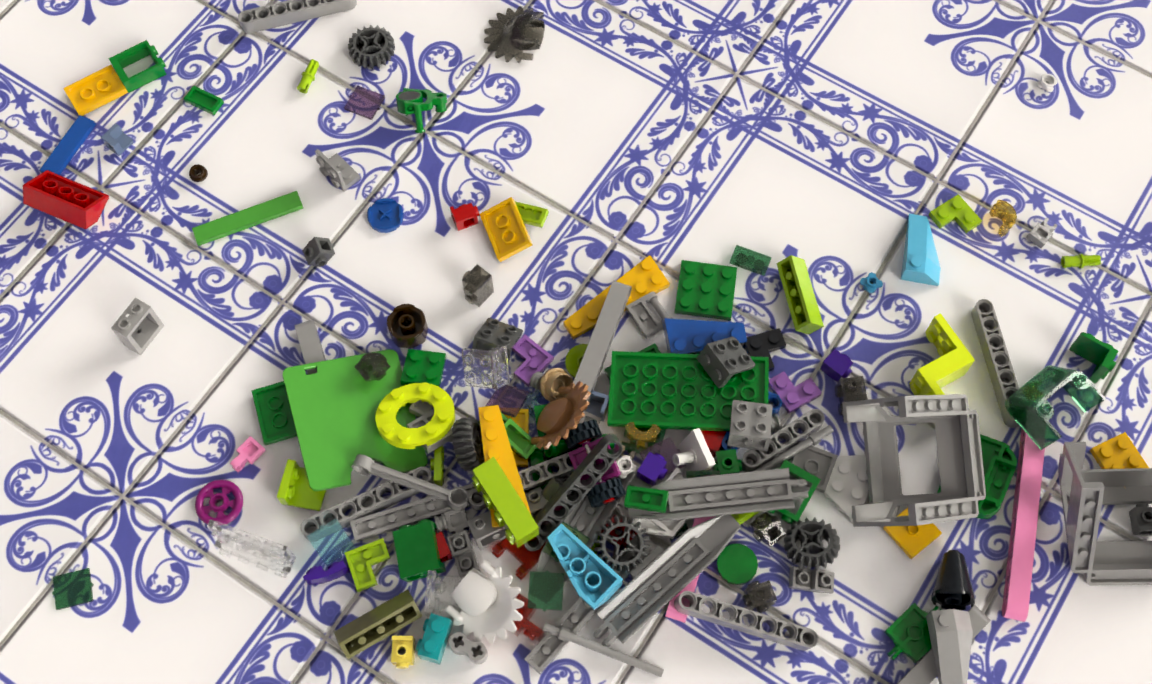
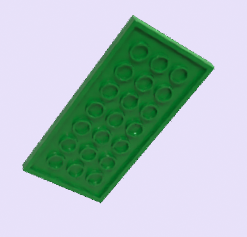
(678, 391)

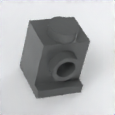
(1140, 524)

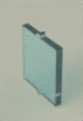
(331, 541)

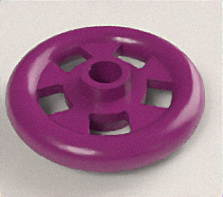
(207, 492)

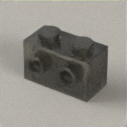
(477, 285)
(850, 390)

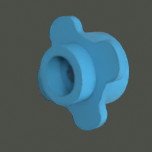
(871, 288)

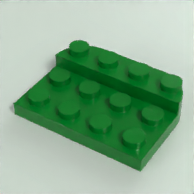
(999, 468)

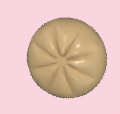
(552, 381)

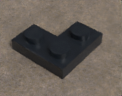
(763, 343)

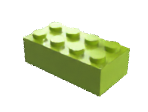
(505, 501)

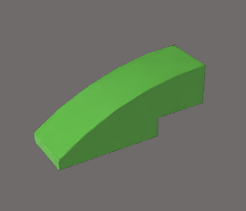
(518, 438)

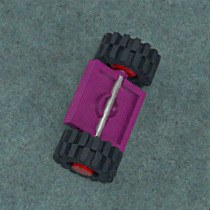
(587, 437)

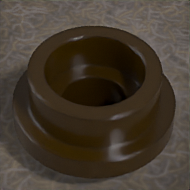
(194, 170)

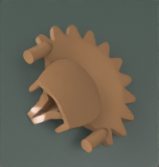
(561, 415)

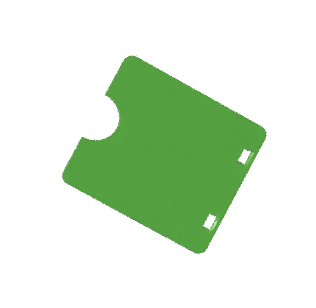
(337, 419)

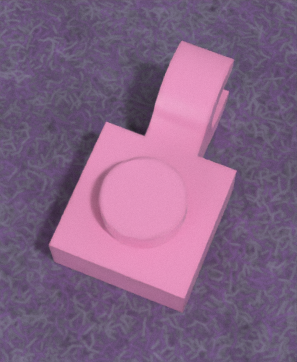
(248, 451)

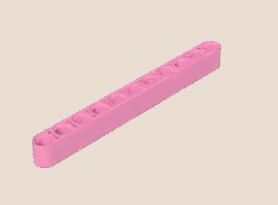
(1023, 530)

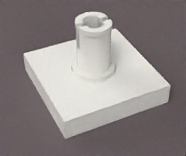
(694, 453)

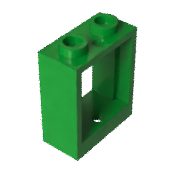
(133, 55)
(811, 480)

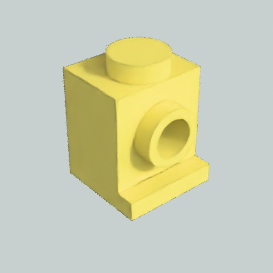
(403, 661)

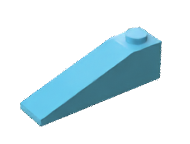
(920, 255)
(587, 572)

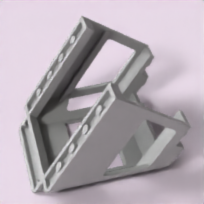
(957, 451)
(1088, 490)

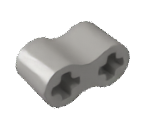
(468, 648)

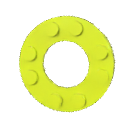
(428, 434)

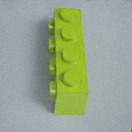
(800, 295)

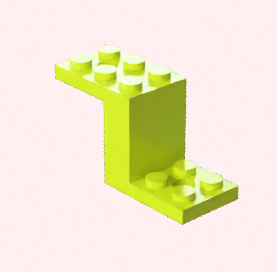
(951, 364)

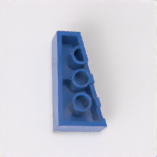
(692, 336)

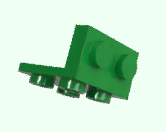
(1097, 353)

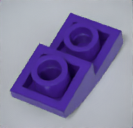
(317, 575)

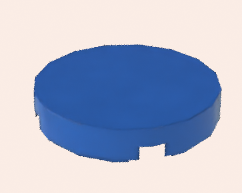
(385, 215)

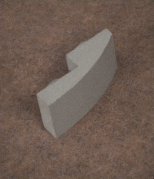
(463, 552)
(813, 580)

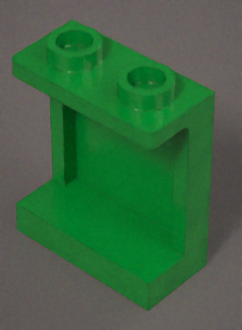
(417, 550)

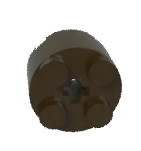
(407, 326)

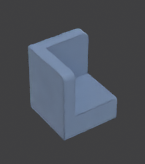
(116, 140)
(598, 404)

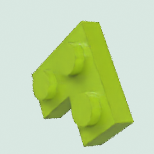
(956, 210)
(361, 561)

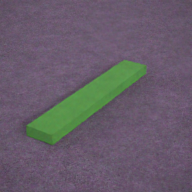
(247, 218)

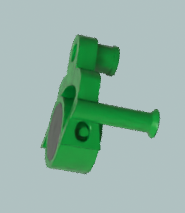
(411, 102)

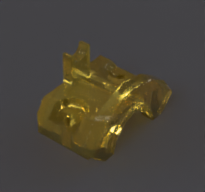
(1006, 213)
(642, 437)

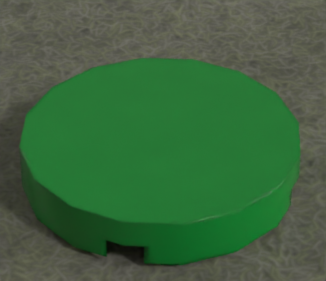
(737, 564)

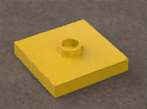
(913, 538)

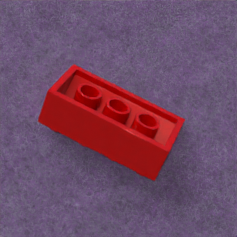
(64, 199)

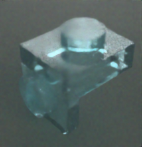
(531, 401)

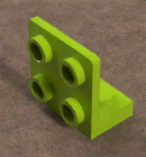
(296, 491)

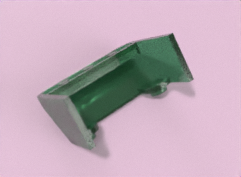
(1032, 409)

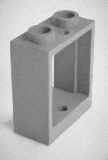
(139, 327)

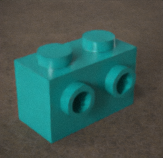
(435, 638)

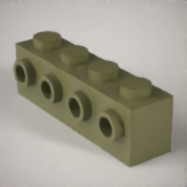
(377, 624)

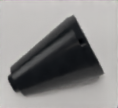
(953, 583)

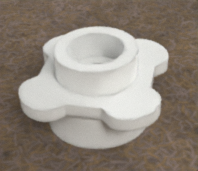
(1047, 78)
(631, 468)

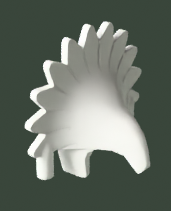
(486, 604)

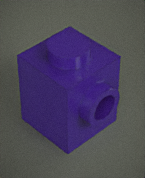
(837, 365)
(652, 469)

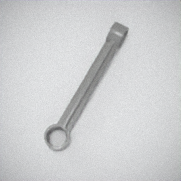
(366, 466)

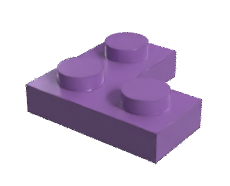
(535, 359)
(793, 396)

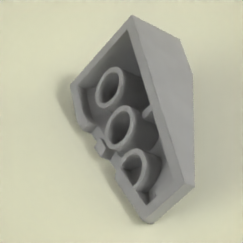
(951, 644)

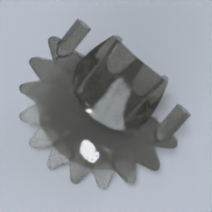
(515, 33)

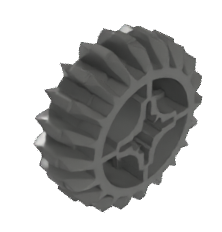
(370, 41)
(468, 443)
(625, 534)
(812, 550)

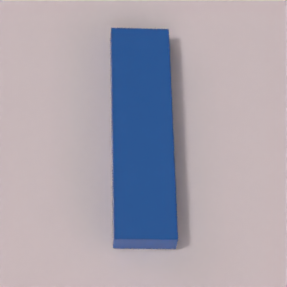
(68, 145)

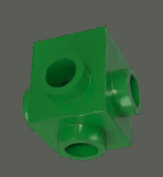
(727, 462)

